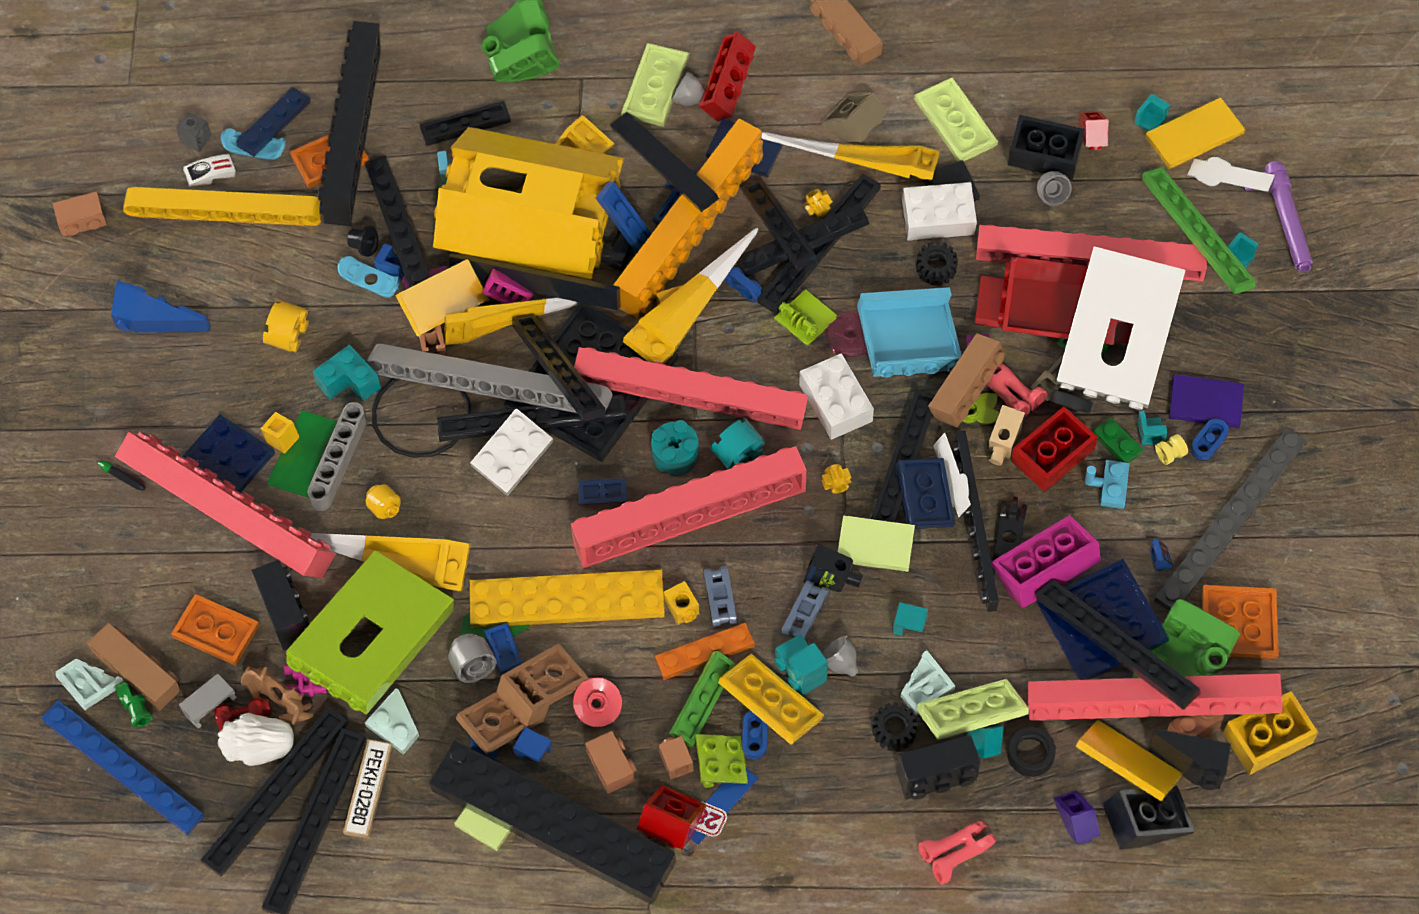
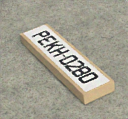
(368, 789)

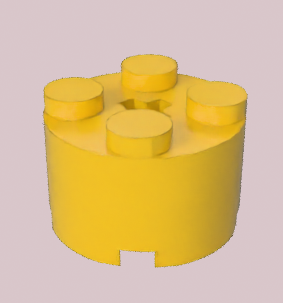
(285, 325)

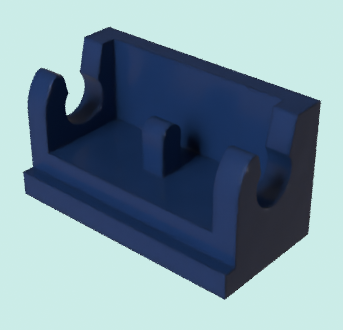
(602, 491)

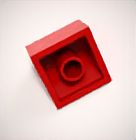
(671, 817)

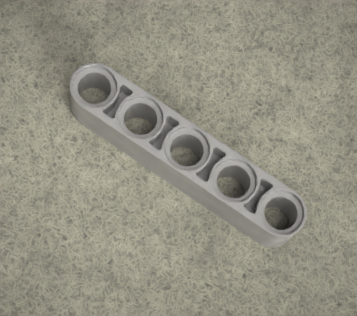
(337, 466)

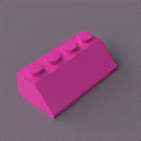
(1053, 554)

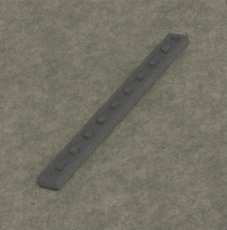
(1230, 519)

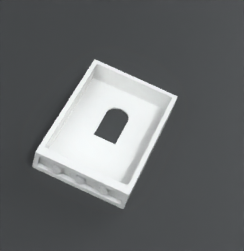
(1129, 292)

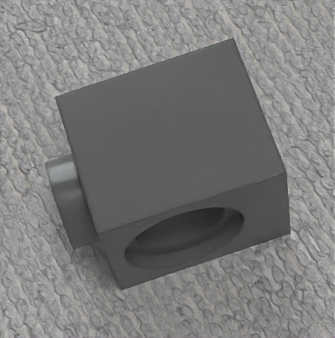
(193, 132)

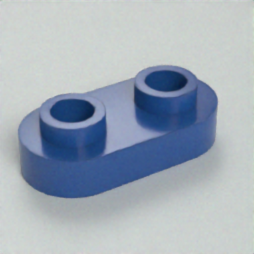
(749, 289)
(1208, 440)
(754, 736)

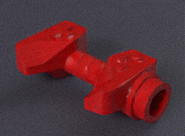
(256, 706)

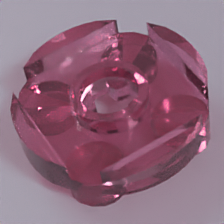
(840, 343)

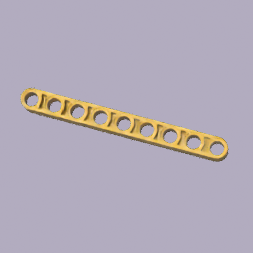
(222, 206)

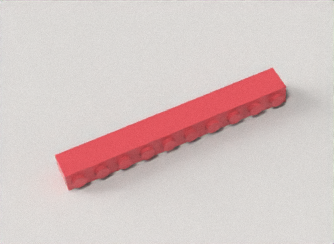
(1001, 243)
(692, 388)
(1138, 699)

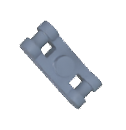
(720, 595)
(805, 610)

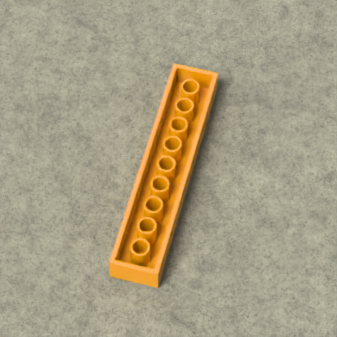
(685, 224)

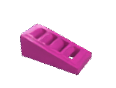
(504, 281)

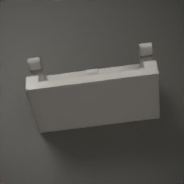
(206, 699)

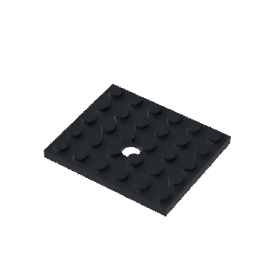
(599, 331)

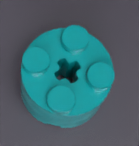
(738, 444)
(675, 448)

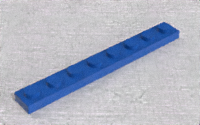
(122, 767)

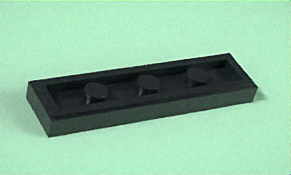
(455, 125)

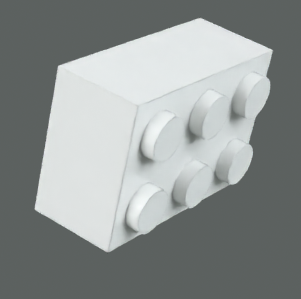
(939, 211)
(836, 396)
(511, 452)

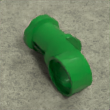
(134, 705)

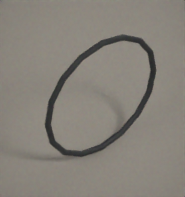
(414, 455)

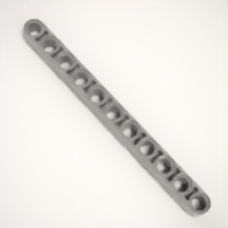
(474, 377)

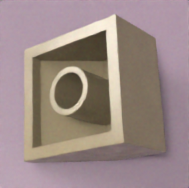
(855, 116)

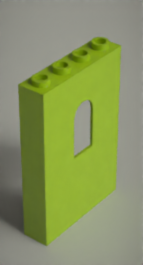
(392, 599)

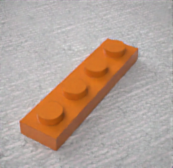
(698, 652)

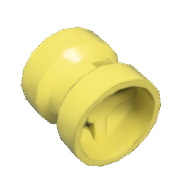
(1171, 449)

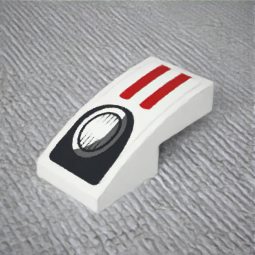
(205, 170)

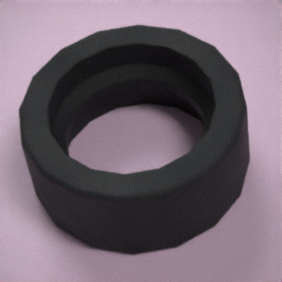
(1039, 735)

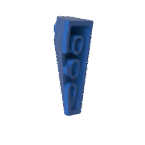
(142, 313)

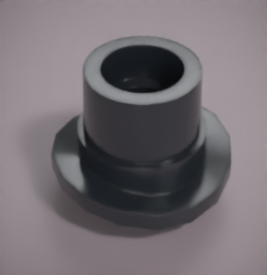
(364, 240)

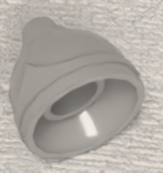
(689, 91)
(1054, 188)
(841, 657)

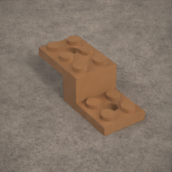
(522, 698)

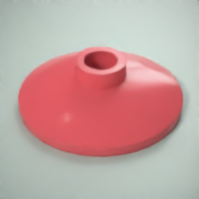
(609, 700)

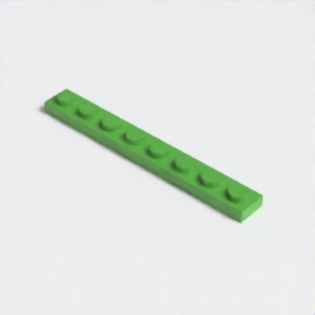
(1198, 231)

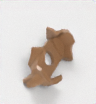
(262, 682)

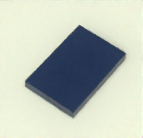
(769, 149)
(925, 493)

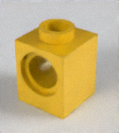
(679, 594)

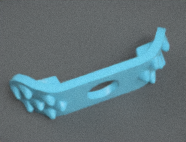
(270, 151)
(356, 272)

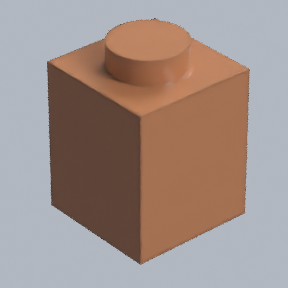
(675, 757)

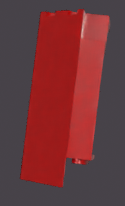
(1038, 300)

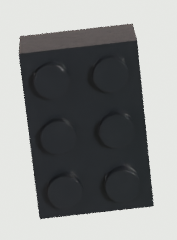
(1045, 146)
(281, 602)
(938, 767)

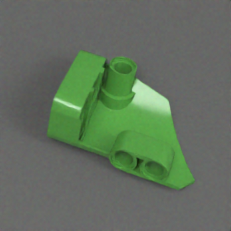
(520, 43)
(1194, 638)

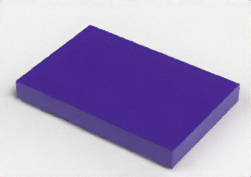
(1206, 399)

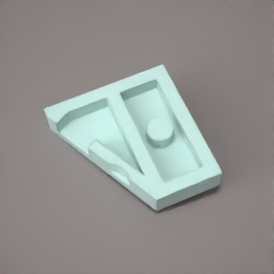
(86, 683)
(926, 683)
(394, 723)

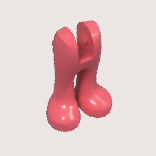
(1030, 400)
(943, 867)

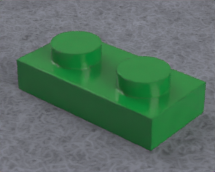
(1117, 441)

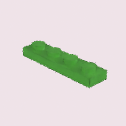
(701, 699)

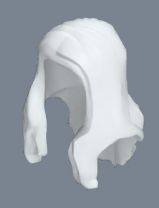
(255, 739)

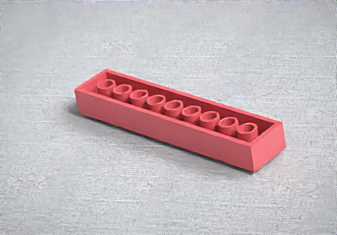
(226, 504)
(688, 506)

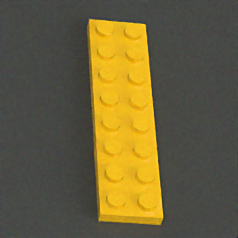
(566, 598)

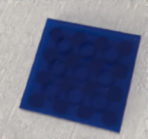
(1118, 599)

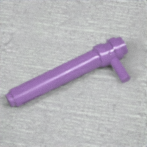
(1288, 215)

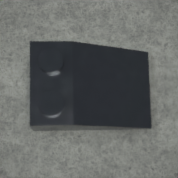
(1198, 758)
(1144, 820)

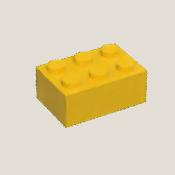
(1270, 737)

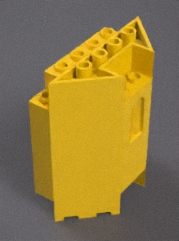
(546, 227)

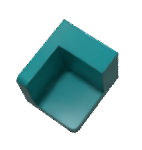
(1152, 113)
(1243, 249)
(1150, 430)
(910, 618)
(988, 740)

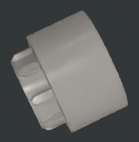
(471, 658)

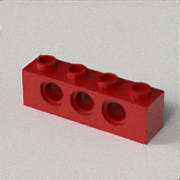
(727, 76)

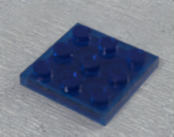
(230, 452)

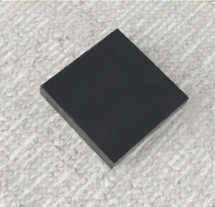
(953, 174)

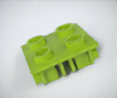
(805, 317)
(720, 759)

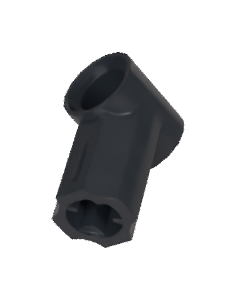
(617, 252)

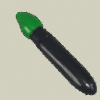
(121, 475)

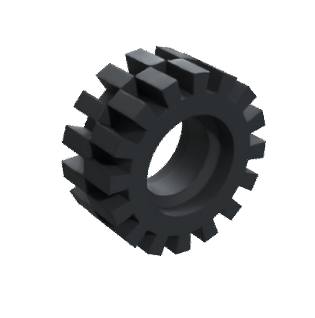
(936, 274)
(890, 740)

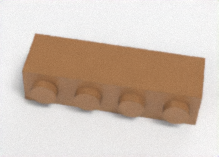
(849, 29)
(967, 380)
(134, 666)

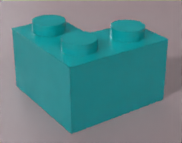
(345, 371)
(802, 664)

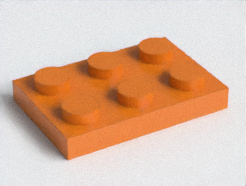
(311, 160)
(215, 629)

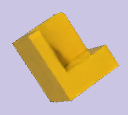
(280, 432)

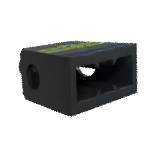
(831, 570)

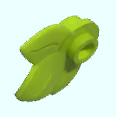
(983, 410)

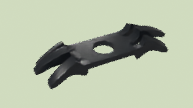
(1009, 524)

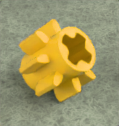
(817, 202)
(836, 478)

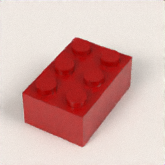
(1054, 449)

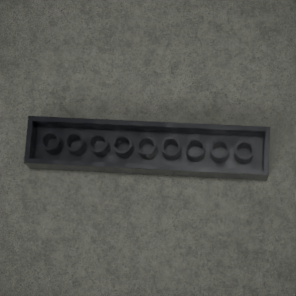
(350, 124)
(553, 822)

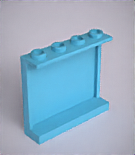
(909, 331)

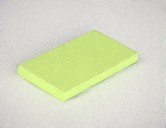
(655, 84)
(956, 120)
(972, 709)

